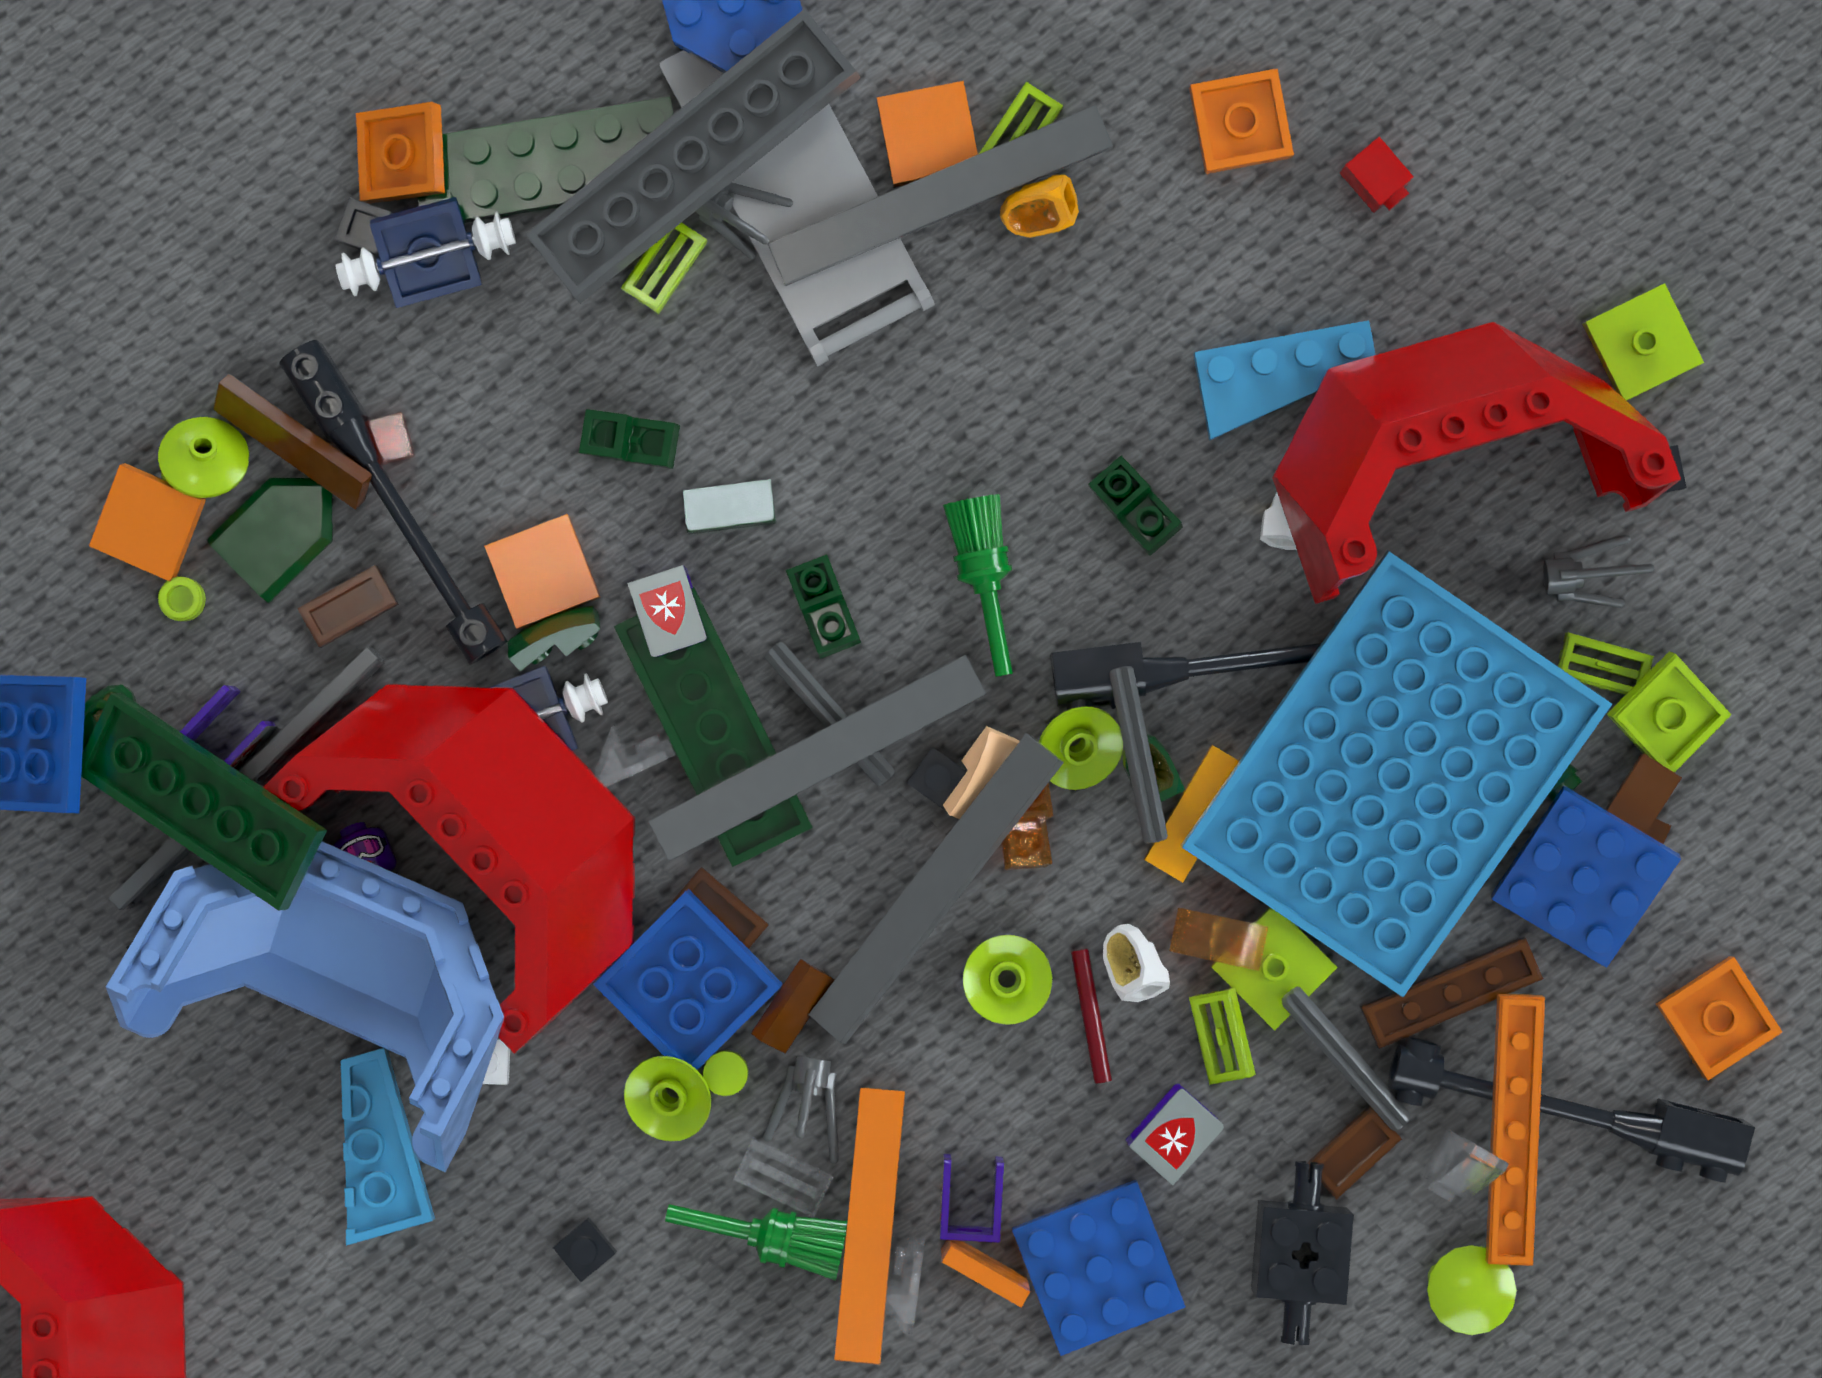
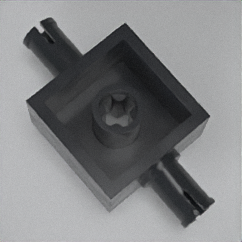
(1317, 1278)

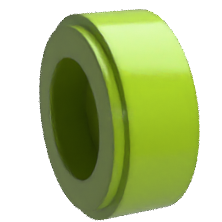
(181, 599)
(725, 1072)

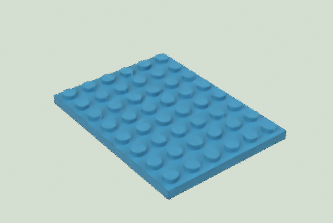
(1395, 774)

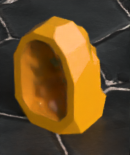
(1041, 207)

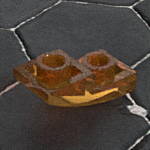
(1028, 841)
(1218, 939)

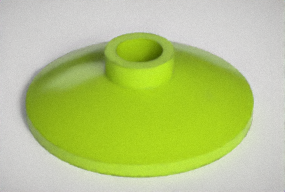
(206, 473)
(1093, 756)
(1010, 1003)
(656, 1110)

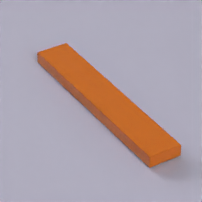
(1515, 1128)
(870, 1226)

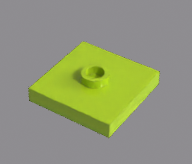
(1643, 342)
(1669, 713)
(1286, 963)

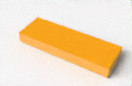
(1200, 791)

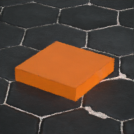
(1241, 121)
(926, 131)
(400, 152)
(146, 522)
(542, 571)
(1719, 1018)
(986, 1271)

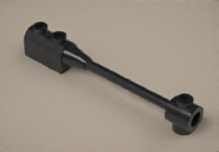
(338, 409)
(1084, 676)
(1686, 1132)

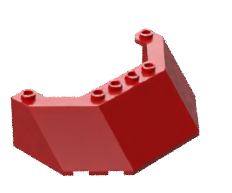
(1437, 403)
(510, 814)
(88, 1293)

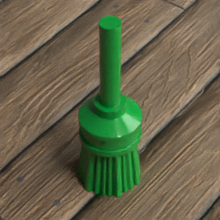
(983, 563)
(778, 1237)

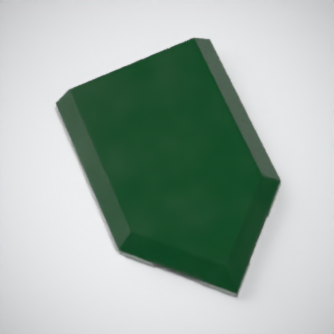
(276, 533)

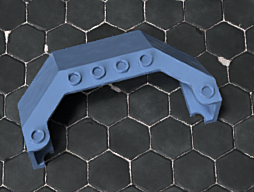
(348, 951)

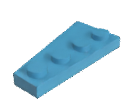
(1267, 374)
(381, 1169)

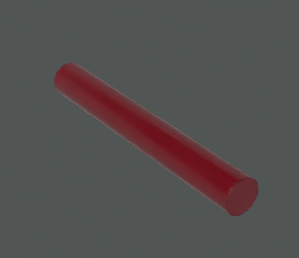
(1091, 1016)

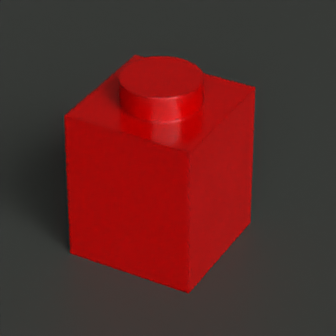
(1378, 176)

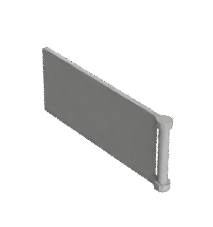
(822, 179)

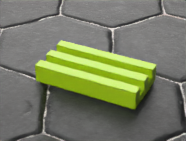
(1041, 99)
(677, 276)
(1566, 656)
(1237, 1030)

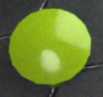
(1470, 1292)

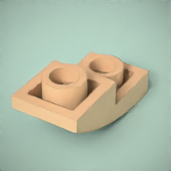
(982, 763)

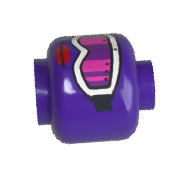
(367, 844)

